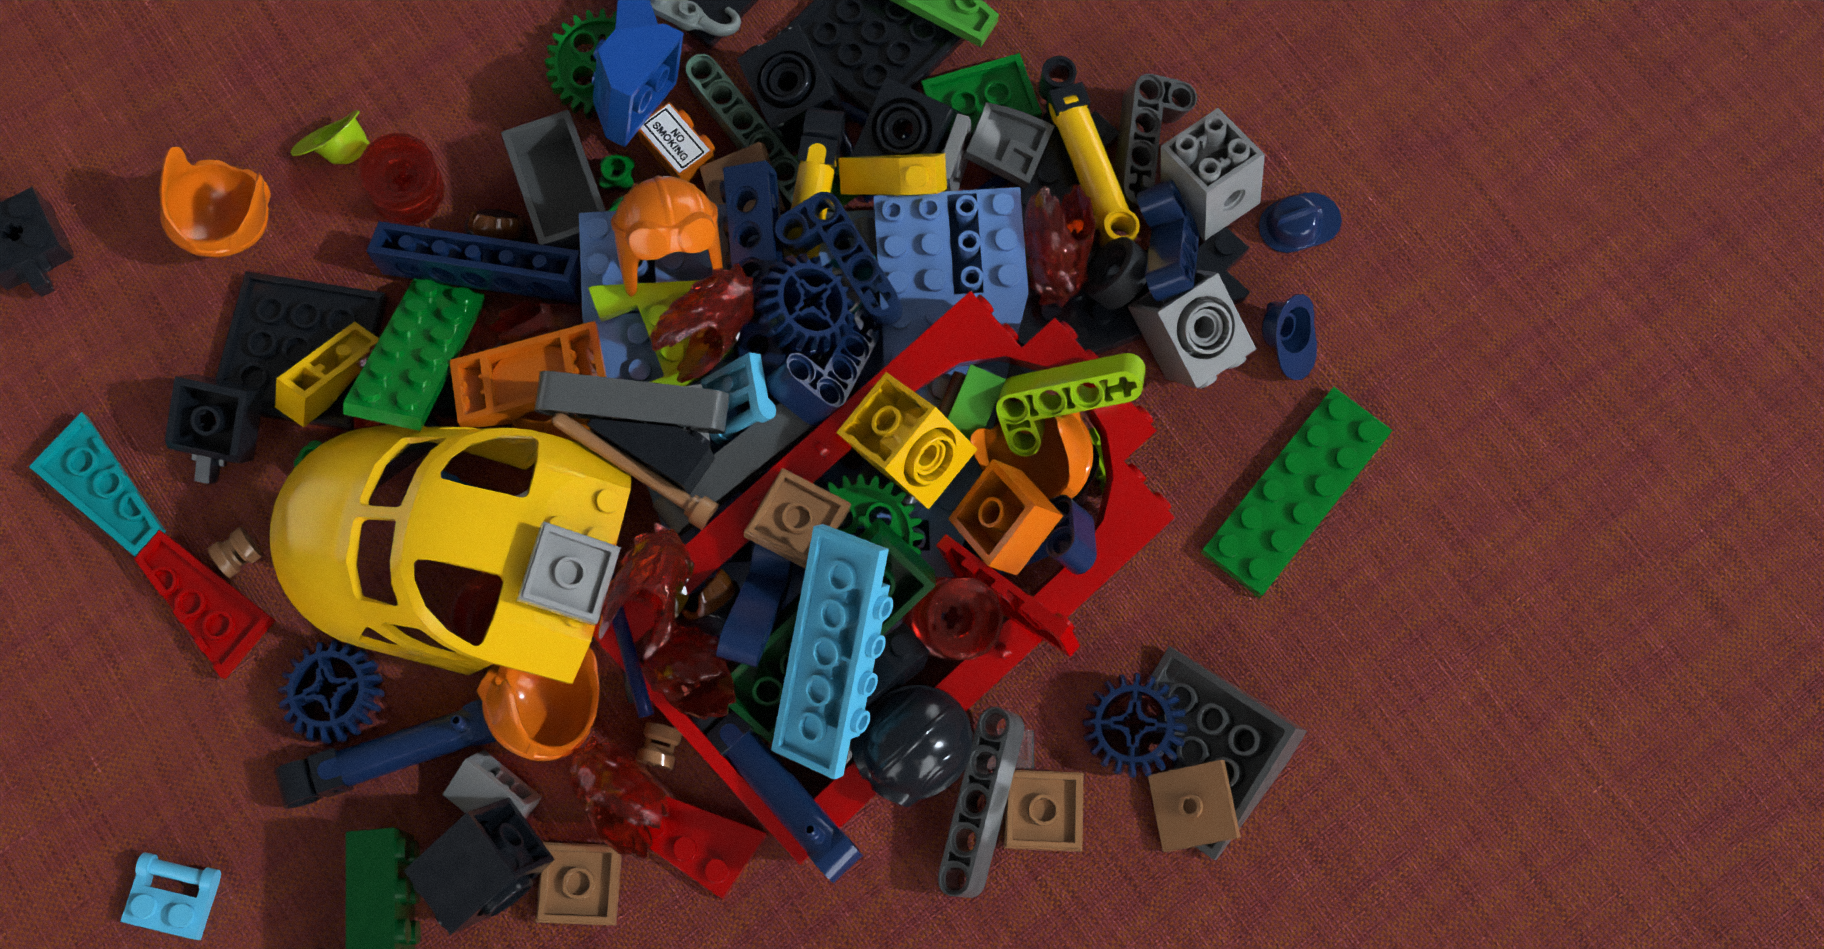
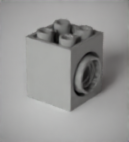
(1214, 171)
(1194, 331)

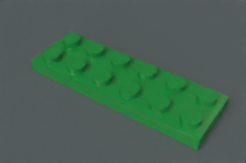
(414, 355)
(1296, 492)

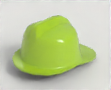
(337, 142)

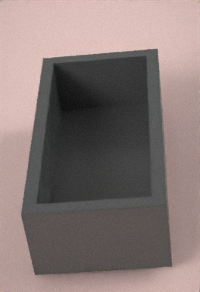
(553, 177)

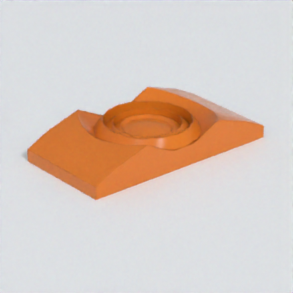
(503, 381)

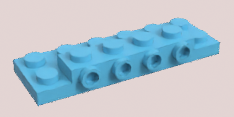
(833, 651)

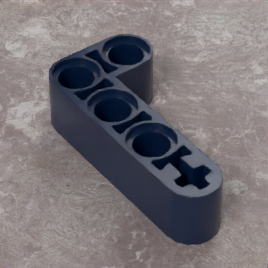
(1172, 240)
(850, 260)
(821, 389)
(1070, 541)
(756, 608)

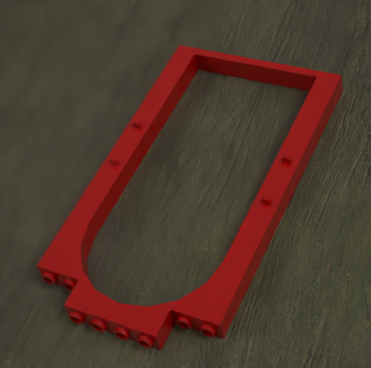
(1124, 525)

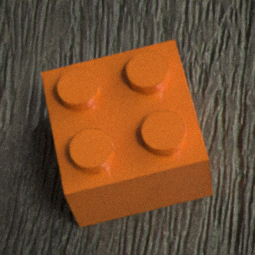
(1005, 517)

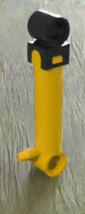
(1069, 112)
(817, 162)

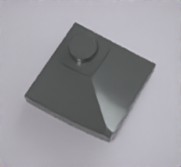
(1008, 143)

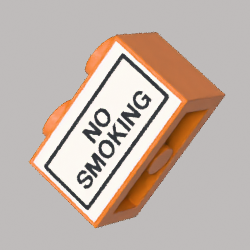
(675, 143)

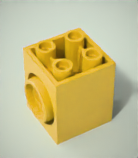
(907, 440)

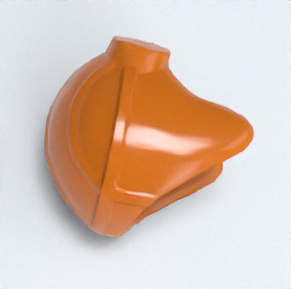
(211, 205)
(662, 219)
(1059, 464)
(538, 714)

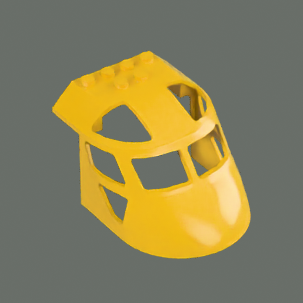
(443, 521)

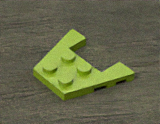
(652, 301)

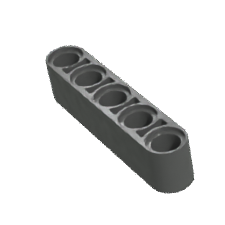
(632, 401)
(741, 463)
(967, 816)

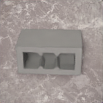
(485, 781)

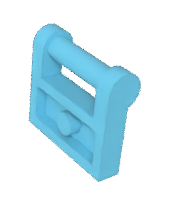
(743, 382)
(166, 909)

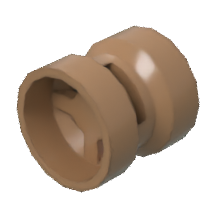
(234, 552)
(656, 754)

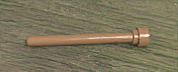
(696, 508)

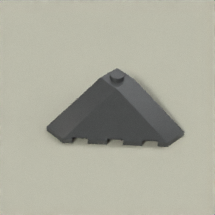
(1227, 727)

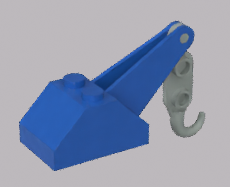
(642, 60)

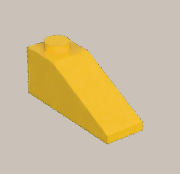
(893, 174)
(322, 375)

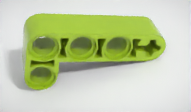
(1116, 380)

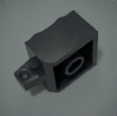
(30, 242)
(213, 442)

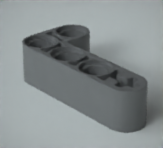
(1149, 115)

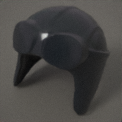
(913, 744)

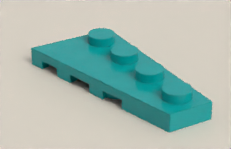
(95, 482)

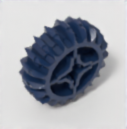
(785, 291)
(321, 664)
(1153, 726)

